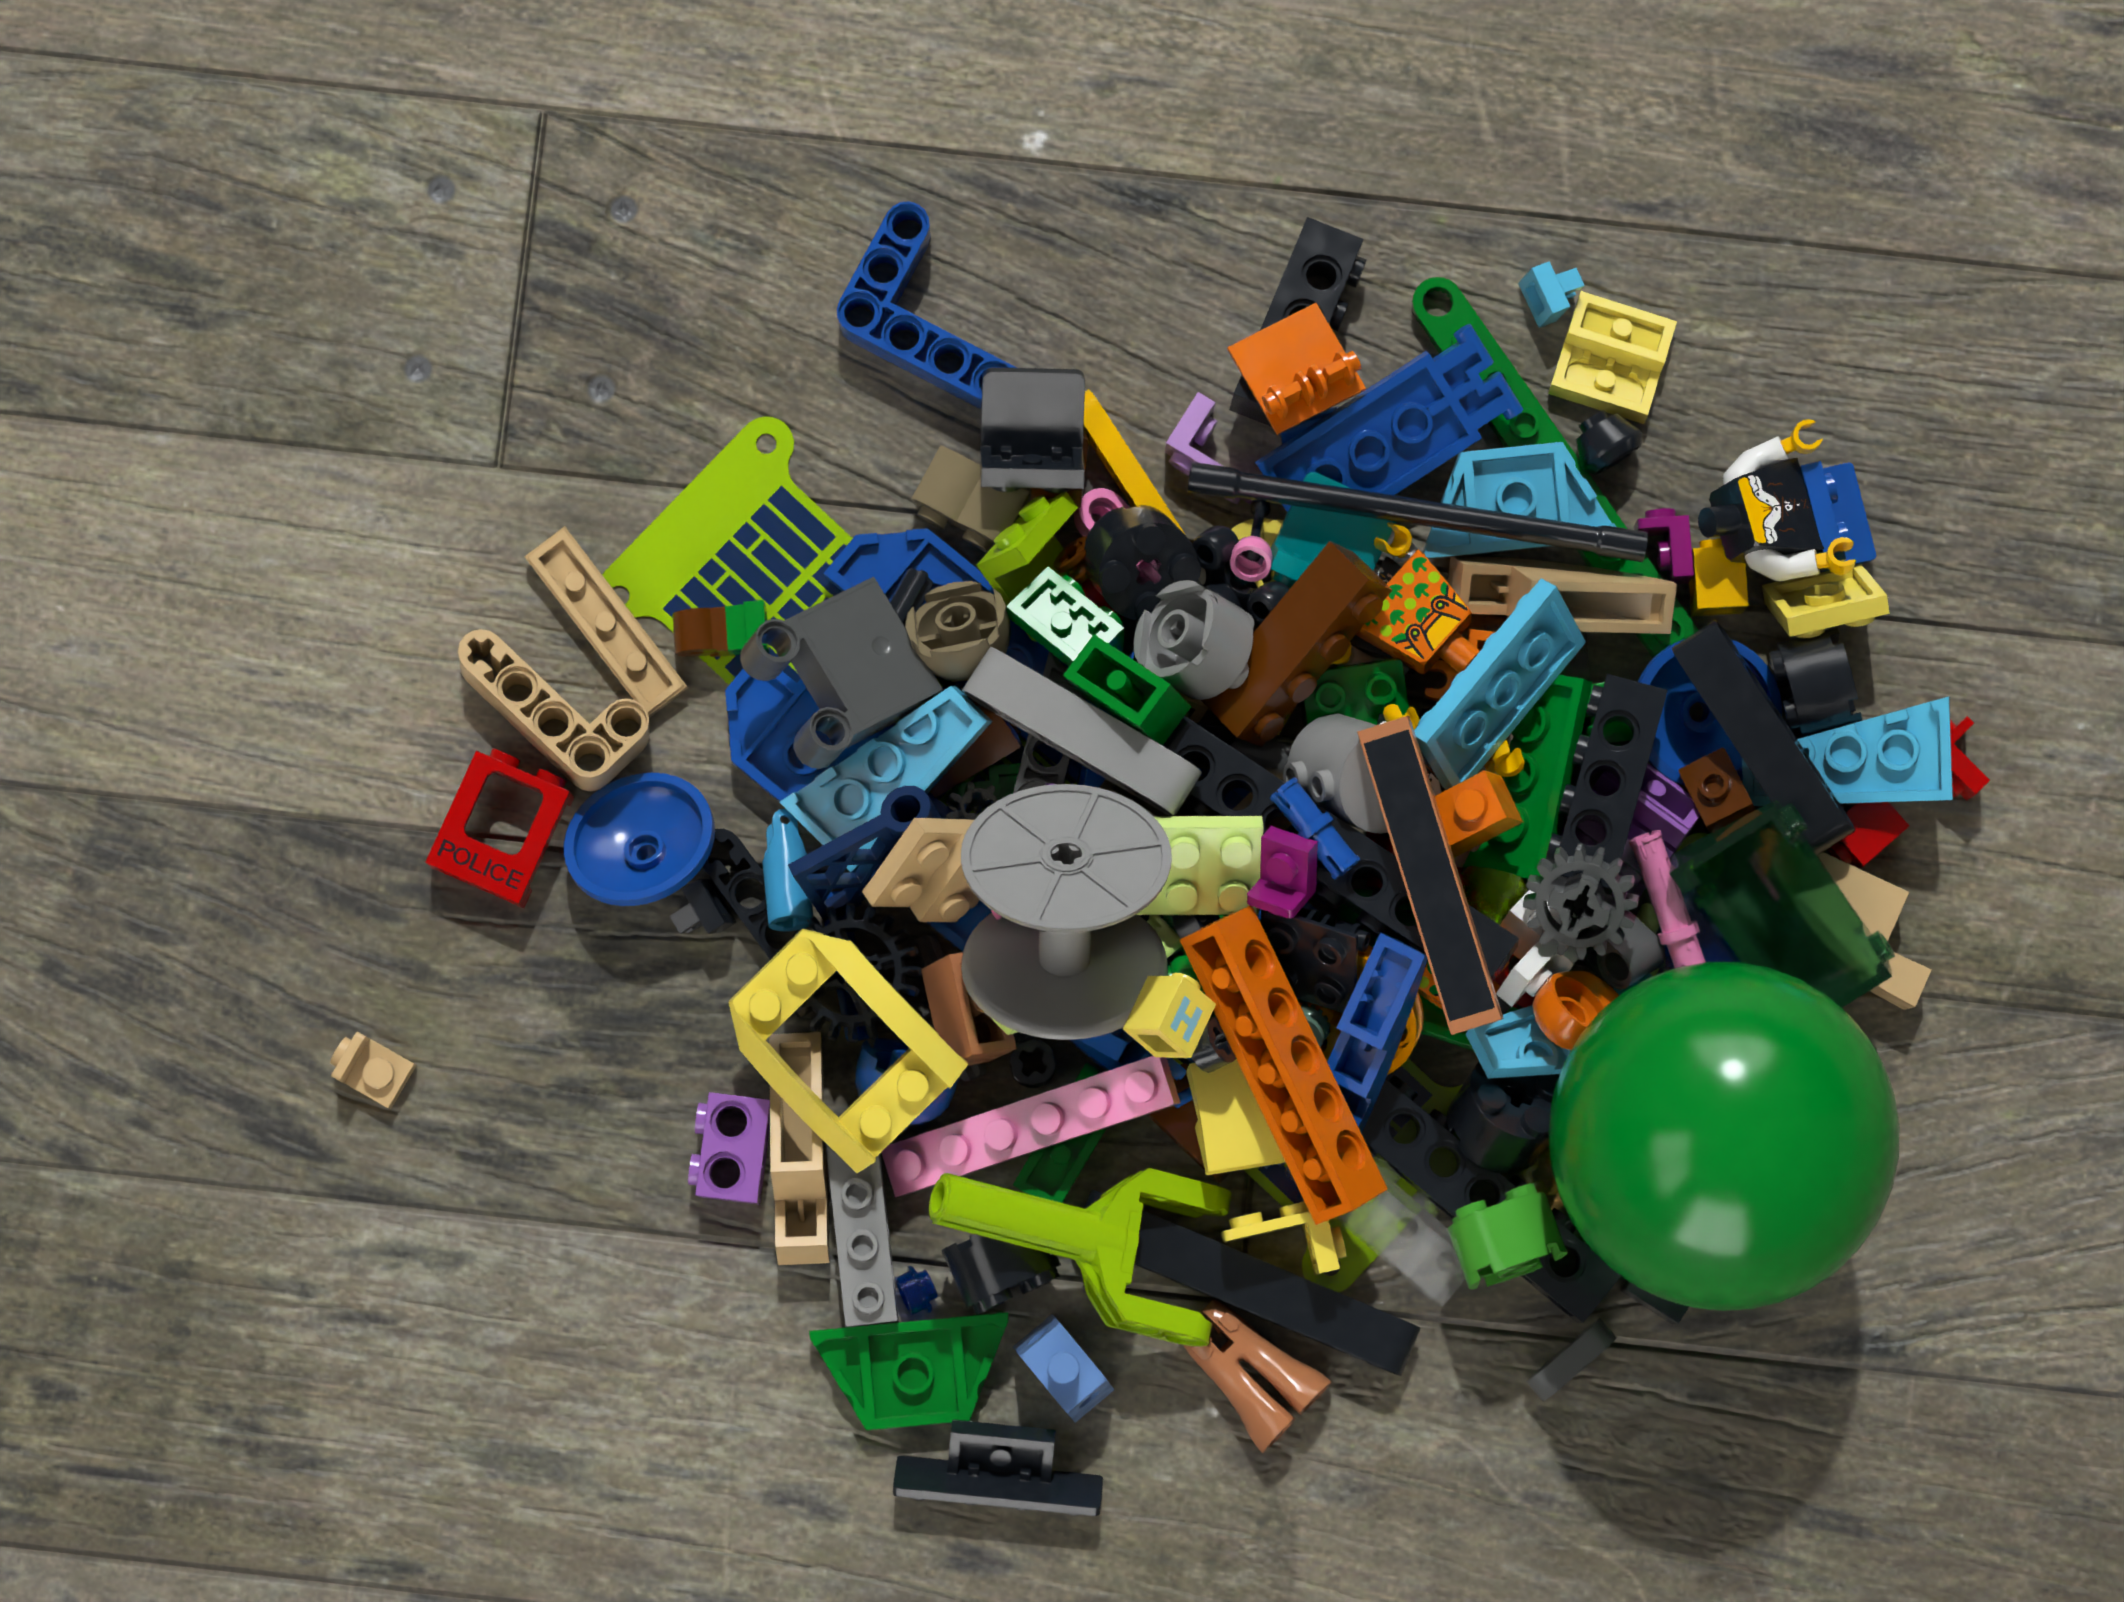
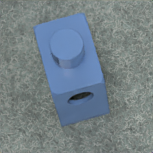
(1063, 1368)

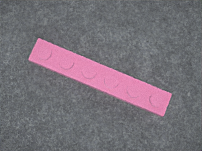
(1031, 1124)

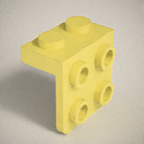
(1323, 1242)

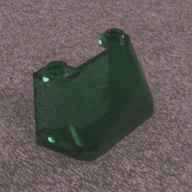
(1782, 904)

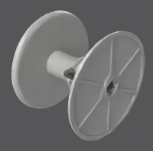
(1067, 879)

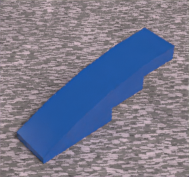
(1375, 1023)

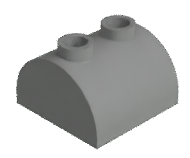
(1335, 771)

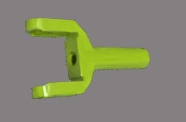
(1098, 1238)

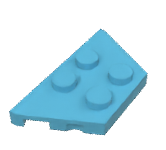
(1519, 481)

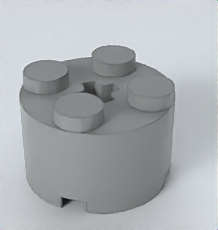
(1195, 640)

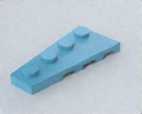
(1881, 758)

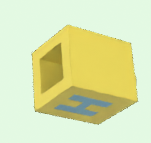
(1169, 1016)

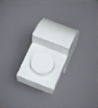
(1536, 960)

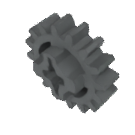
(1598, 910)

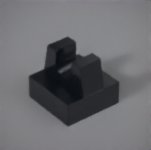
(704, 909)

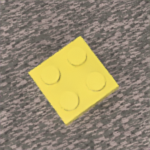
(1825, 601)

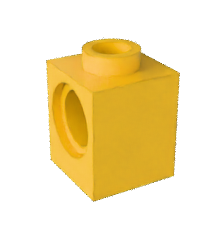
(1717, 583)

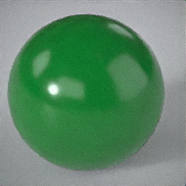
(1724, 1136)

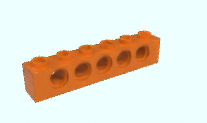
(1284, 1065)

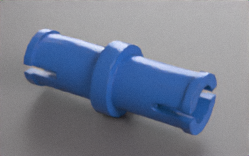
(1315, 825)

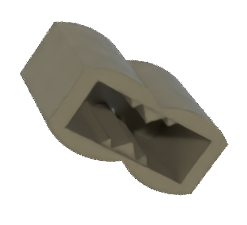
(954, 495)

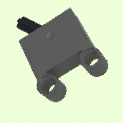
(851, 661)

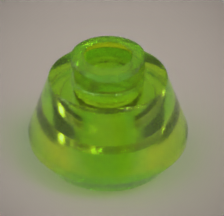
(1492, 891)

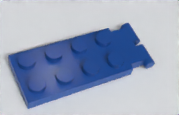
(1401, 423)

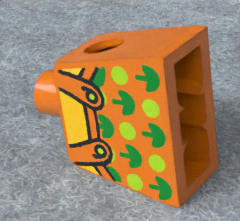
(1422, 619)

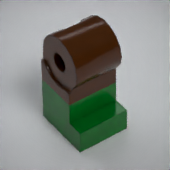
(717, 629)

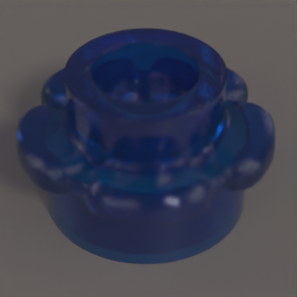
(916, 1290)

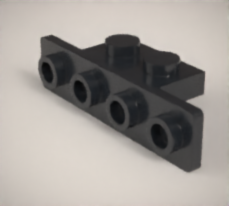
(999, 1469)

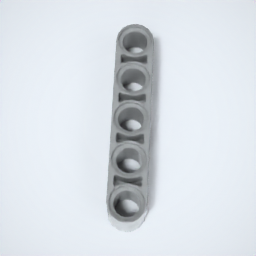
(1082, 731)

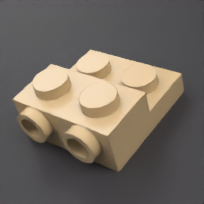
(925, 872)

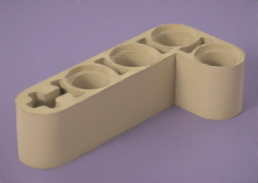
(547, 704)

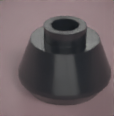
(1606, 441)

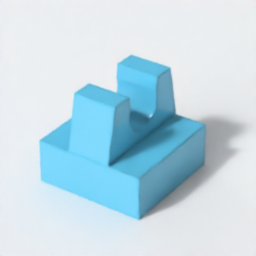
(1549, 292)

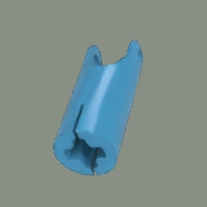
(785, 900)

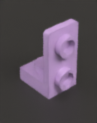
(1193, 428)

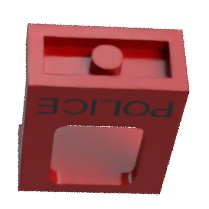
(481, 864)

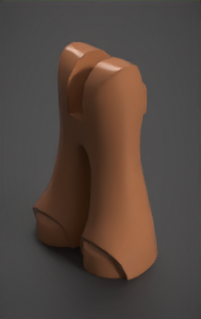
(1259, 1412)

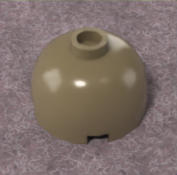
(958, 628)

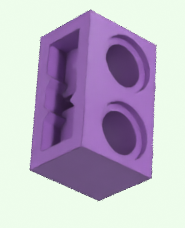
(746, 1149)

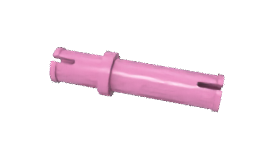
(1667, 900)

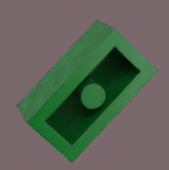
(1127, 690)

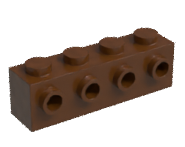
(1300, 642)

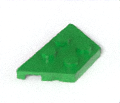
(913, 1368)

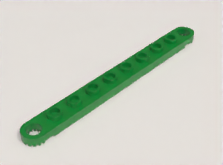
(1532, 428)

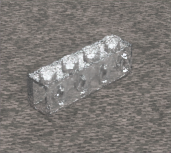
(1407, 1237)

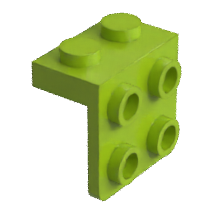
(1027, 546)

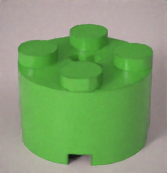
(1505, 1237)

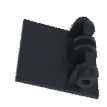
(1317, 955)

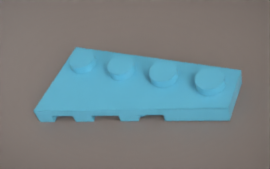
(908, 754)
(1518, 1045)

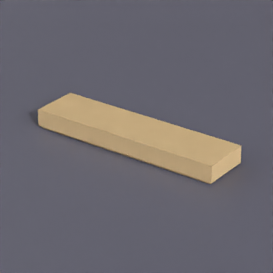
(606, 621)

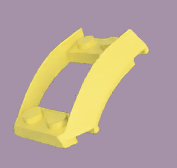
(894, 1097)

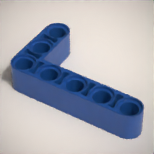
(890, 318)

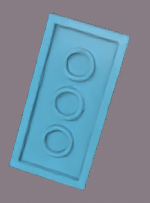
(1499, 685)

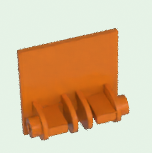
(1297, 368)

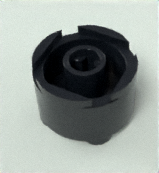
(1122, 541)
(1816, 683)
(1502, 1119)
(990, 1268)

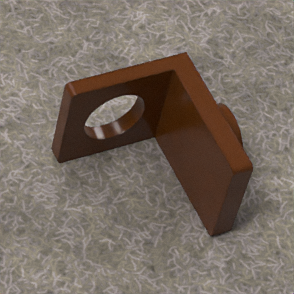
(1716, 789)

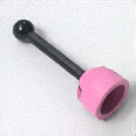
(1247, 554)

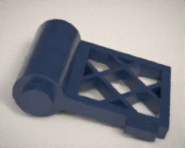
(896, 815)

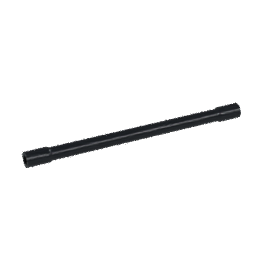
(1601, 540)

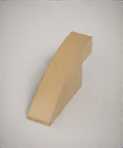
(1595, 596)
(1879, 908)
(799, 1160)

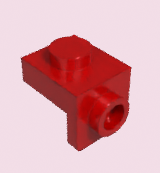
(1966, 776)

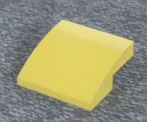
(1612, 357)
(1230, 1121)

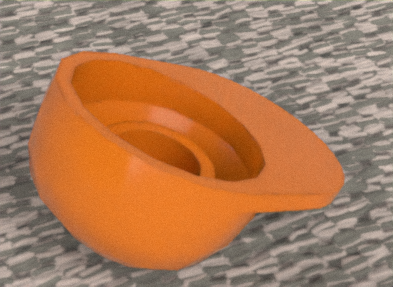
(1569, 1004)

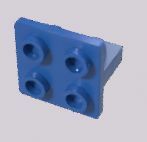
(1839, 510)

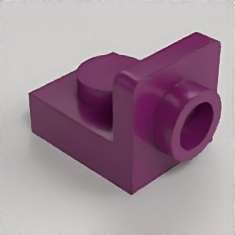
(1676, 551)
(1286, 873)

